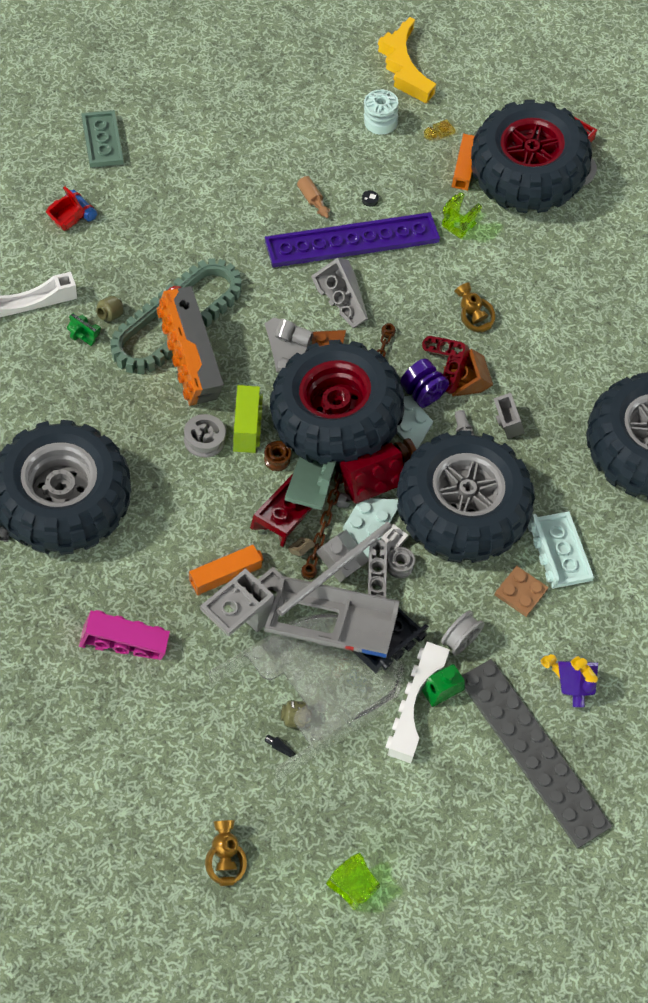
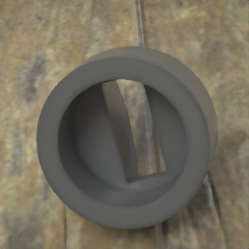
(343, 497)

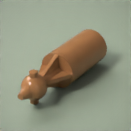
(312, 195)

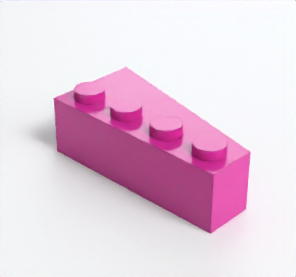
(124, 635)

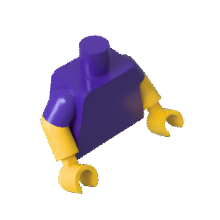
(575, 676)

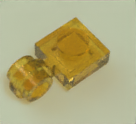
(441, 128)

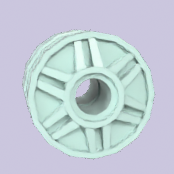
(381, 111)

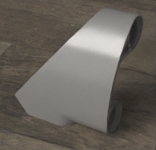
(286, 340)

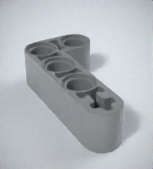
(377, 578)

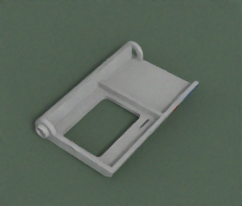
(362, 623)

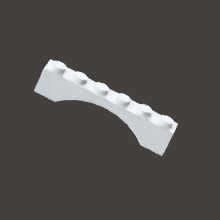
(54, 291)
(406, 738)

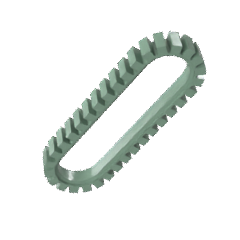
(150, 312)

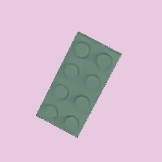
(102, 138)

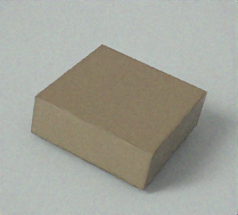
(301, 546)

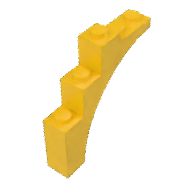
(406, 76)

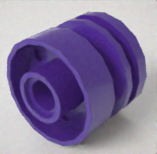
(424, 382)

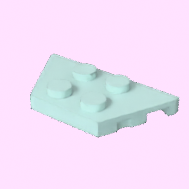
(414, 423)
(369, 517)

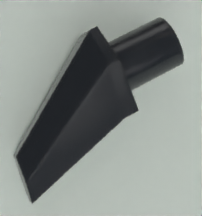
(279, 745)

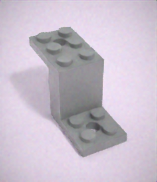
(247, 598)

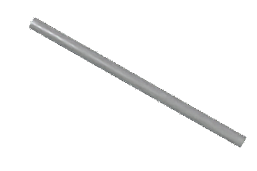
(333, 569)

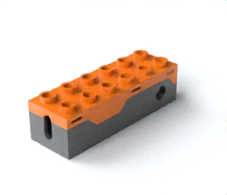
(189, 345)

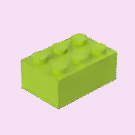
(247, 419)

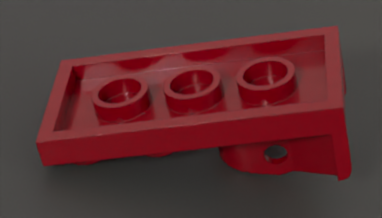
(279, 515)

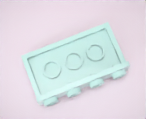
(560, 549)

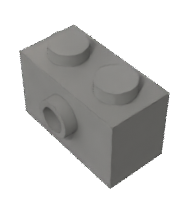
(508, 416)

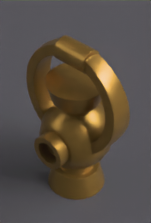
(471, 304)
(225, 846)

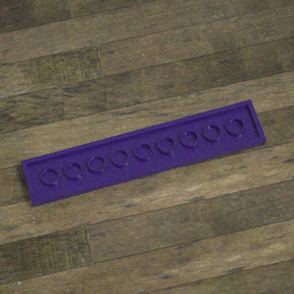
(351, 239)

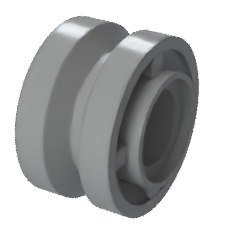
(400, 570)

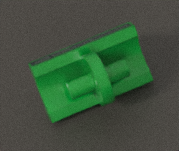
(81, 329)

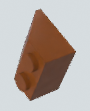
(475, 375)

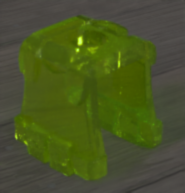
(452, 215)
(353, 881)

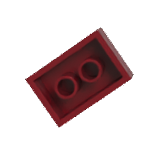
(372, 473)

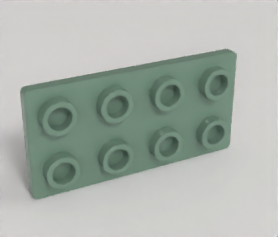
(310, 483)

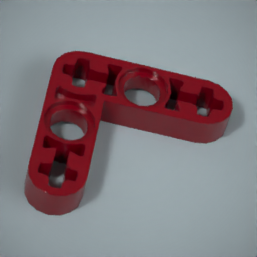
(453, 358)

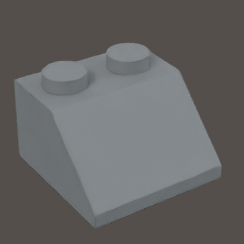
(336, 549)

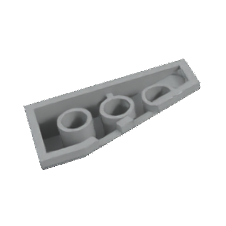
(341, 286)

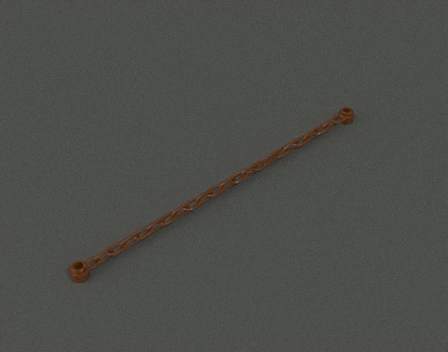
(311, 575)

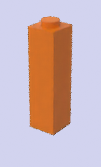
(464, 162)
(225, 569)

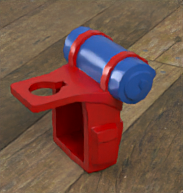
(70, 209)

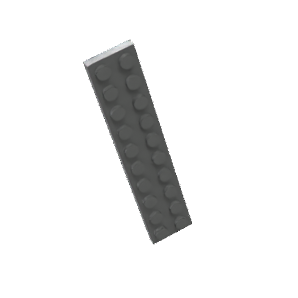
(535, 754)

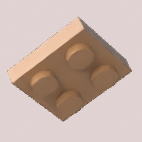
(521, 591)

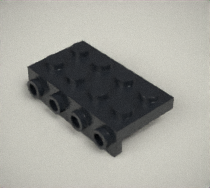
(403, 638)

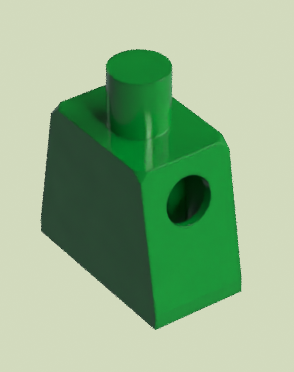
(446, 684)

